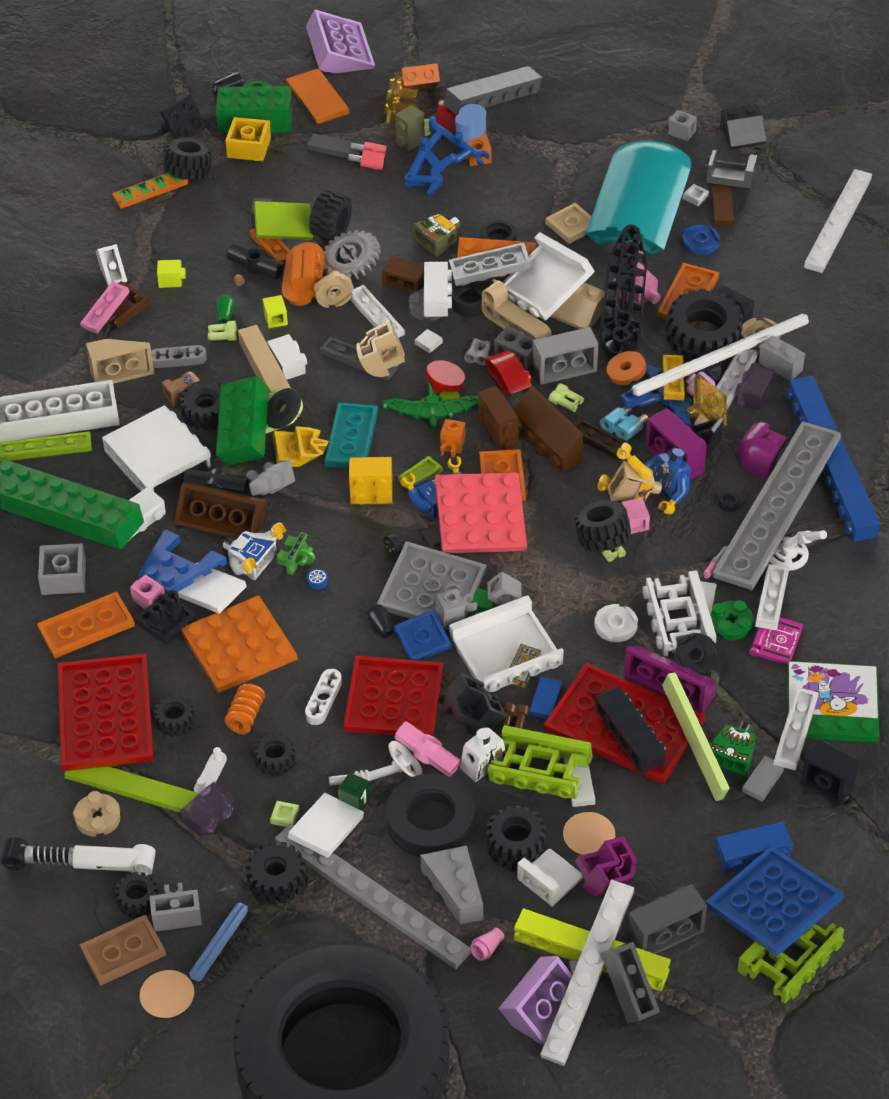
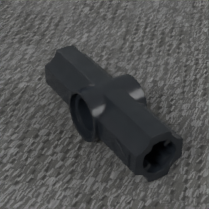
(255, 261)
(217, 479)

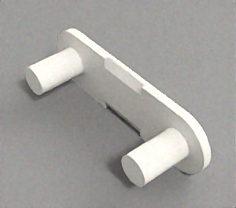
(212, 770)

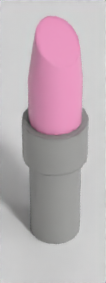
(709, 570)

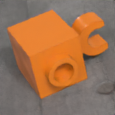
(452, 437)

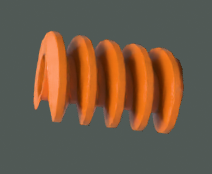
(244, 708)

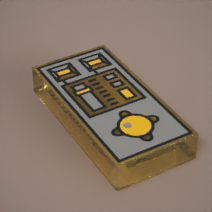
(523, 655)

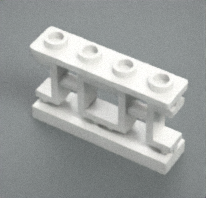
(696, 611)

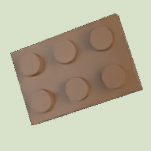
(122, 950)

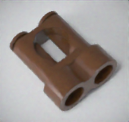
(515, 712)

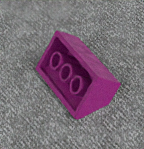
(652, 669)

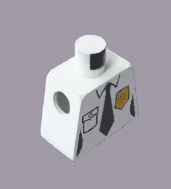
(479, 753)

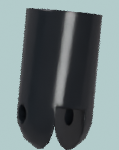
(232, 80)

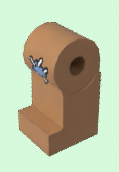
(173, 390)

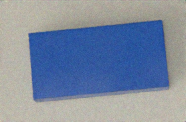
(545, 698)

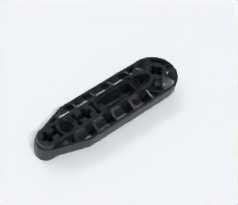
(617, 331)

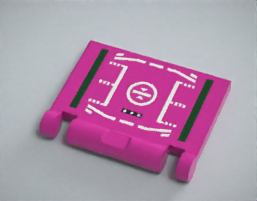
(777, 644)

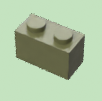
(409, 127)

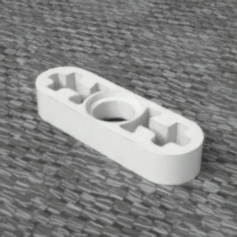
(324, 705)

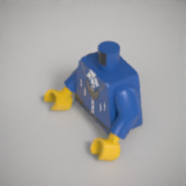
(674, 476)
(424, 492)

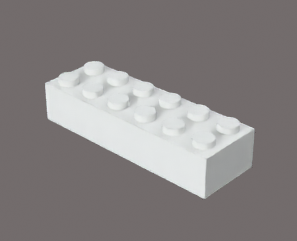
(58, 411)

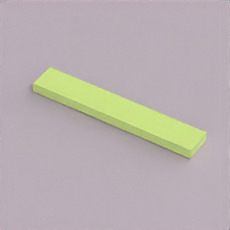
(695, 736)

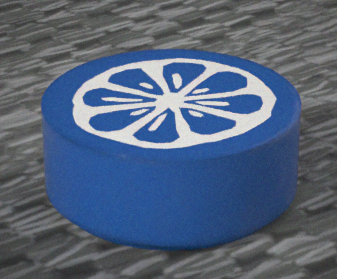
(317, 579)

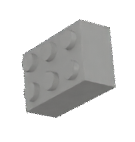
(565, 355)

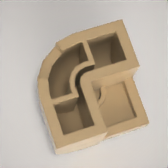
(380, 350)

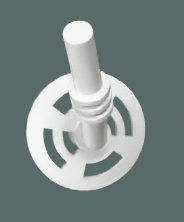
(788, 551)
(401, 763)

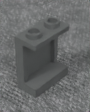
(730, 172)

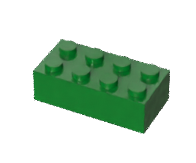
(242, 421)

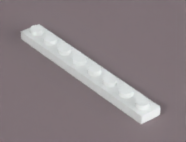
(838, 221)
(587, 973)

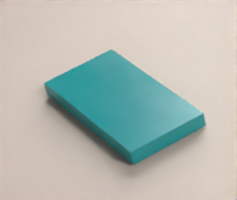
(350, 434)

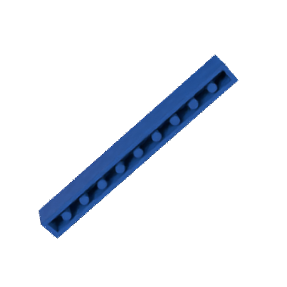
(839, 470)

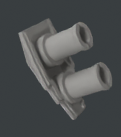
(272, 479)

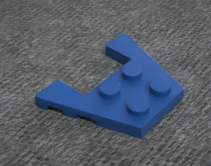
(174, 571)

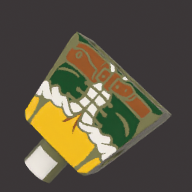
(436, 233)

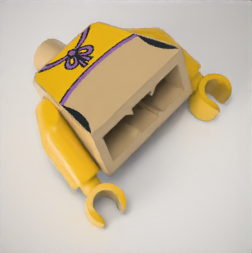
(631, 480)

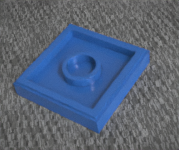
(422, 636)

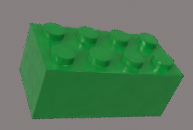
(255, 101)

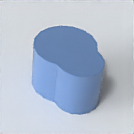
(471, 121)

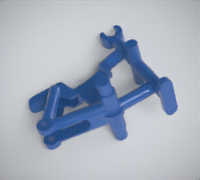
(426, 156)

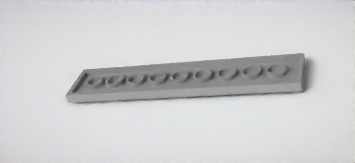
(776, 505)

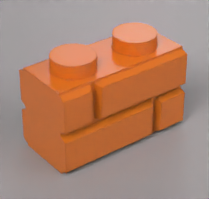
(305, 268)

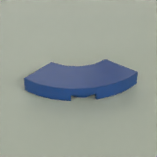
(629, 400)

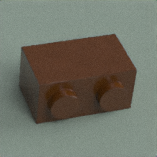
(403, 275)

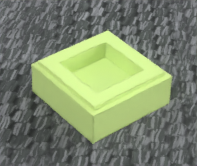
(284, 814)

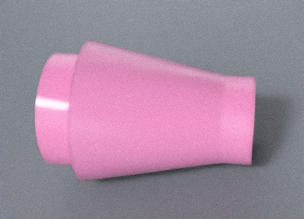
(485, 945)

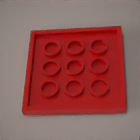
(393, 692)

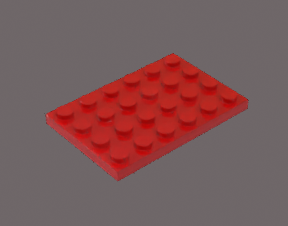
(104, 712)
(578, 720)

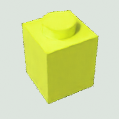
(170, 273)
(275, 311)

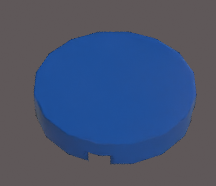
(700, 239)

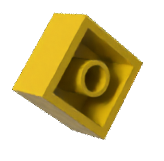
(248, 139)
(371, 480)

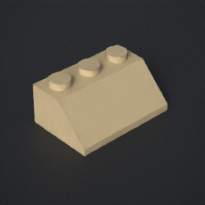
(582, 307)

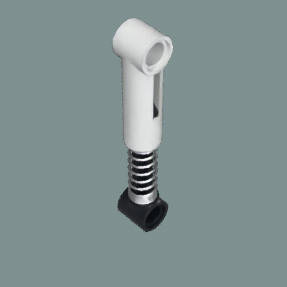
(136, 859)

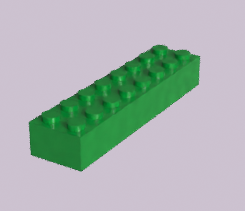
(68, 505)

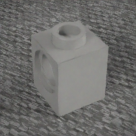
(682, 125)
(503, 589)

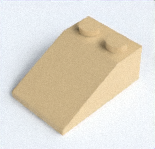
(119, 360)

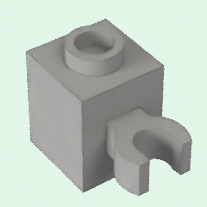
(451, 606)

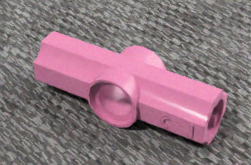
(427, 749)

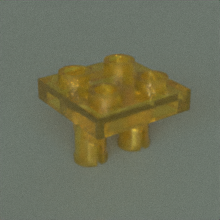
(398, 91)

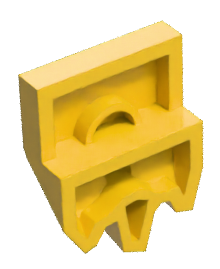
(298, 446)

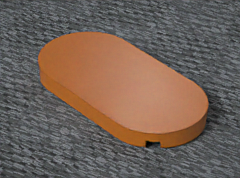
(303, 297)

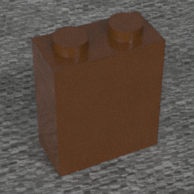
(498, 418)

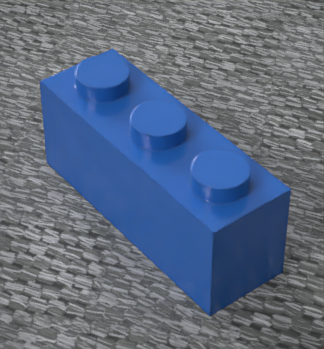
(742, 848)

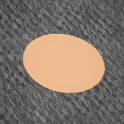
(587, 832)
(166, 993)

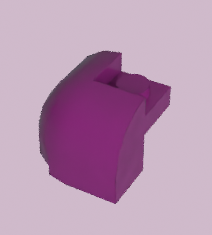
(760, 450)
(610, 862)

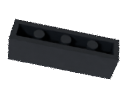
(630, 729)

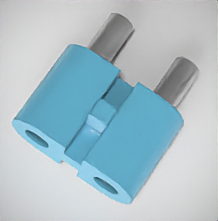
(621, 424)

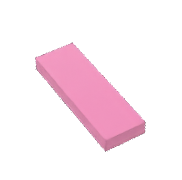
(104, 307)

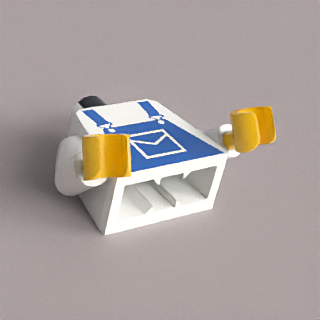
(253, 551)

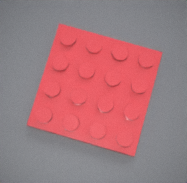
(480, 513)

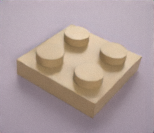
(569, 222)

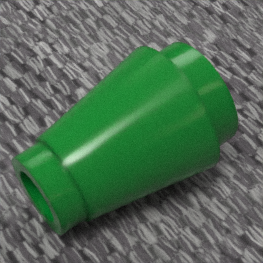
(224, 308)

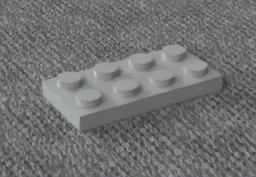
(490, 264)

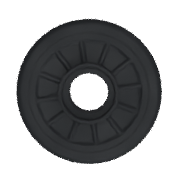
(279, 419)

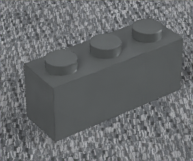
(630, 982)

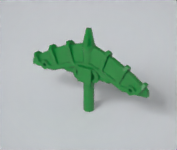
(431, 407)

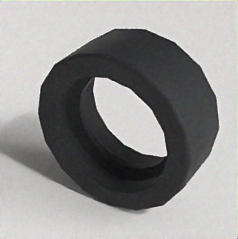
(499, 227)
(464, 308)

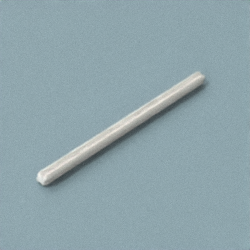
(719, 355)

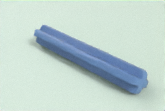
(218, 942)

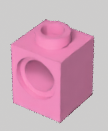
(637, 515)
(146, 591)

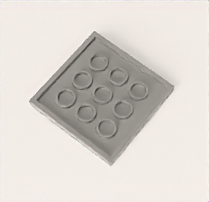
(424, 574)

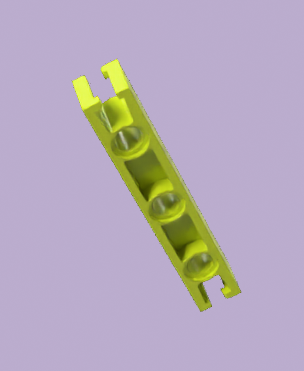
(570, 940)

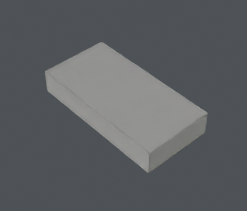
(762, 779)

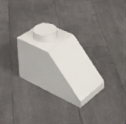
(111, 264)

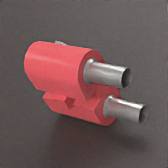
(372, 155)

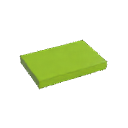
(282, 220)

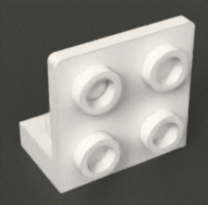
(548, 876)

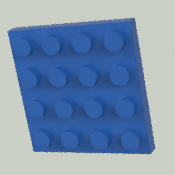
(774, 900)

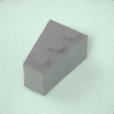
(455, 881)

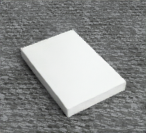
(213, 591)
(326, 825)

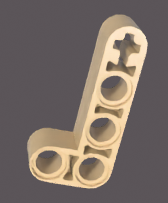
(505, 313)

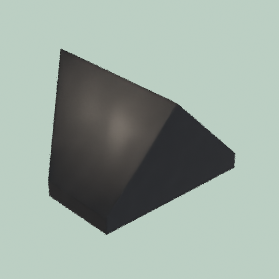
(710, 432)

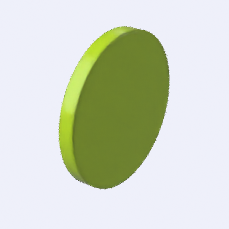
(450, 395)

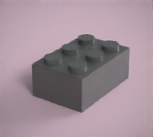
(667, 920)

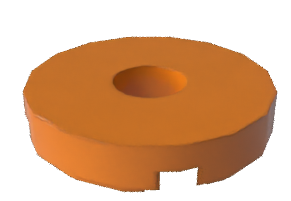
(626, 359)

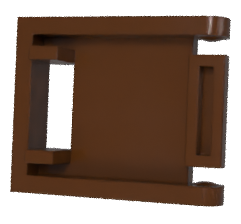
(127, 309)

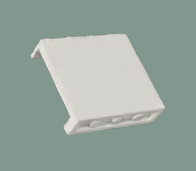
(550, 281)
(155, 448)
(493, 637)

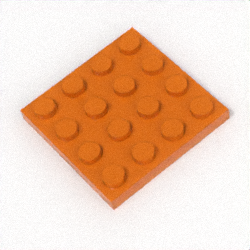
(238, 644)

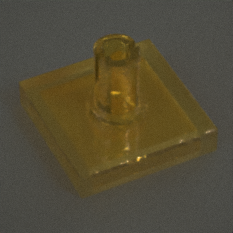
(708, 401)

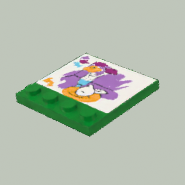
(845, 702)

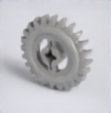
(353, 262)

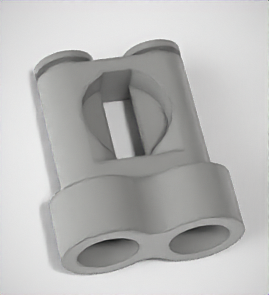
(474, 355)

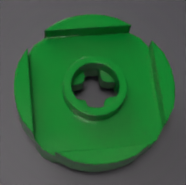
(735, 610)

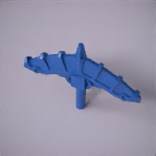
(678, 406)

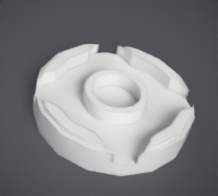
(616, 623)

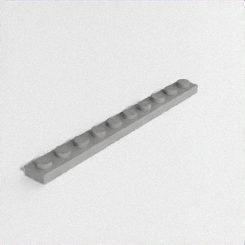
(383, 903)

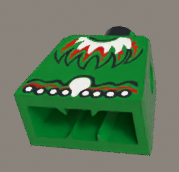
(735, 748)

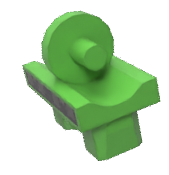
(299, 553)

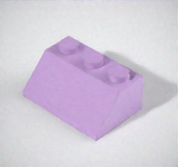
(537, 998)

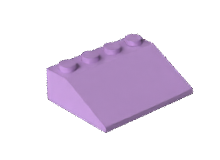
(338, 43)

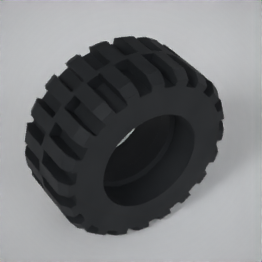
(705, 307)

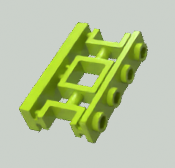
(543, 747)
(803, 969)

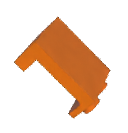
(420, 77)

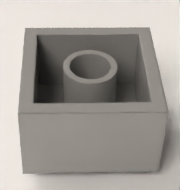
(62, 569)

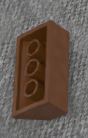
(549, 431)
(219, 510)

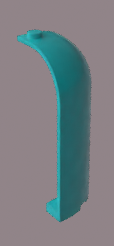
(641, 190)

